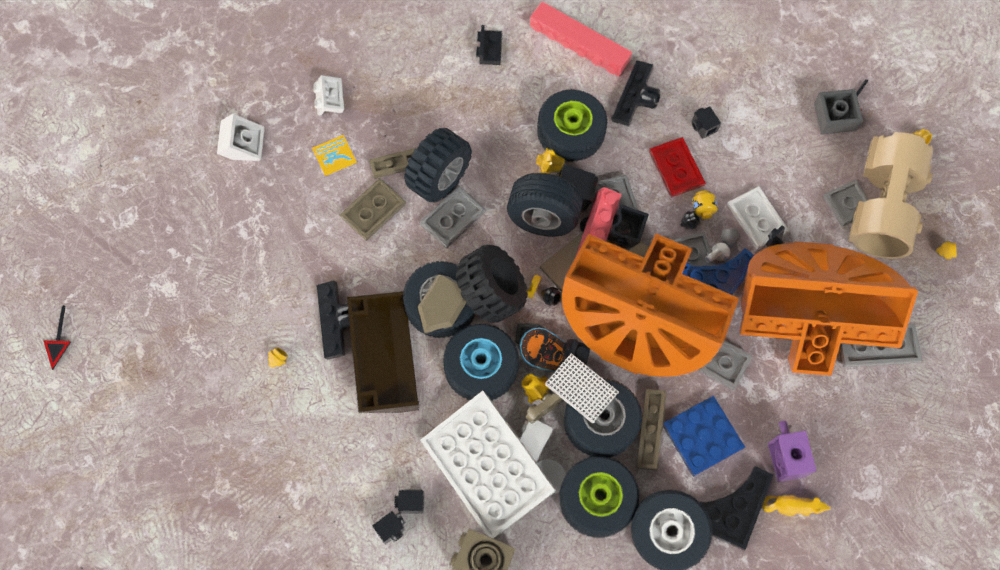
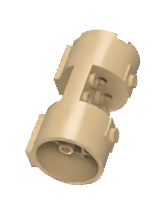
(888, 224)

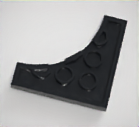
(737, 513)

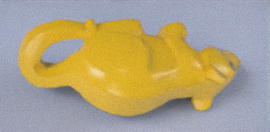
(792, 505)

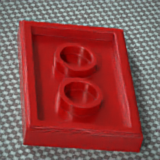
(677, 167)

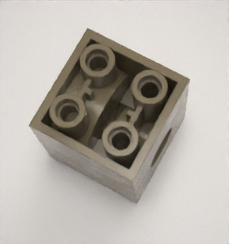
(475, 546)

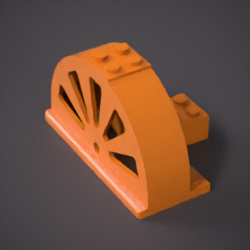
(824, 299)
(644, 308)

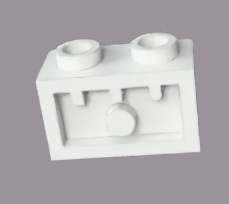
(328, 95)

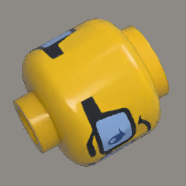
(704, 204)

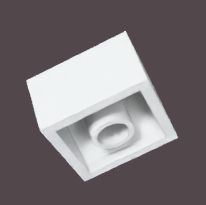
(240, 139)

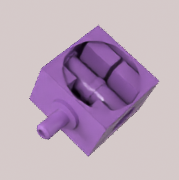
(791, 454)

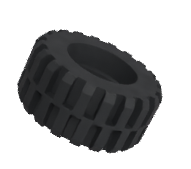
(491, 283)

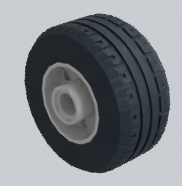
(691, 536)

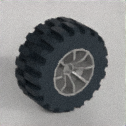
(437, 164)

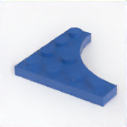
(724, 277)

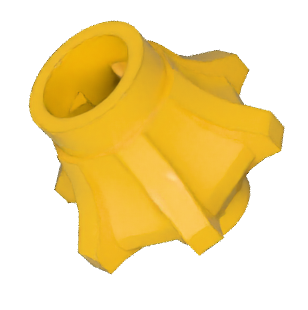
(549, 161)
(535, 387)

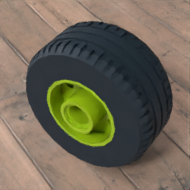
(572, 124)
(611, 481)

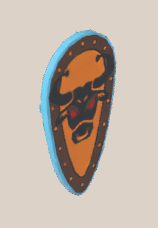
(542, 349)

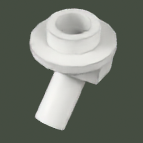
(719, 252)

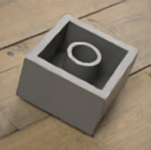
(838, 111)

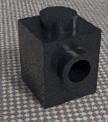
(705, 122)
(390, 527)

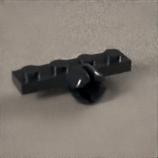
(636, 94)
(333, 319)

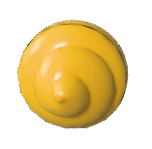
(924, 133)
(947, 248)
(277, 357)

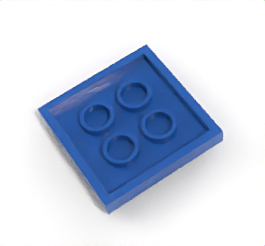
(703, 436)

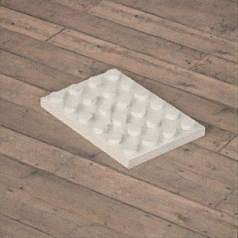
(488, 465)

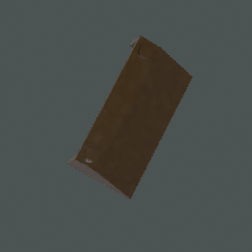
(382, 354)

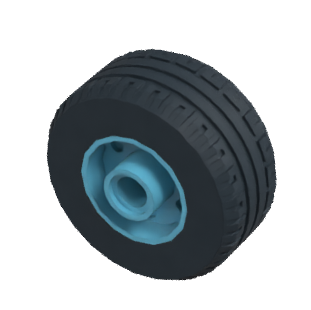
(485, 345)

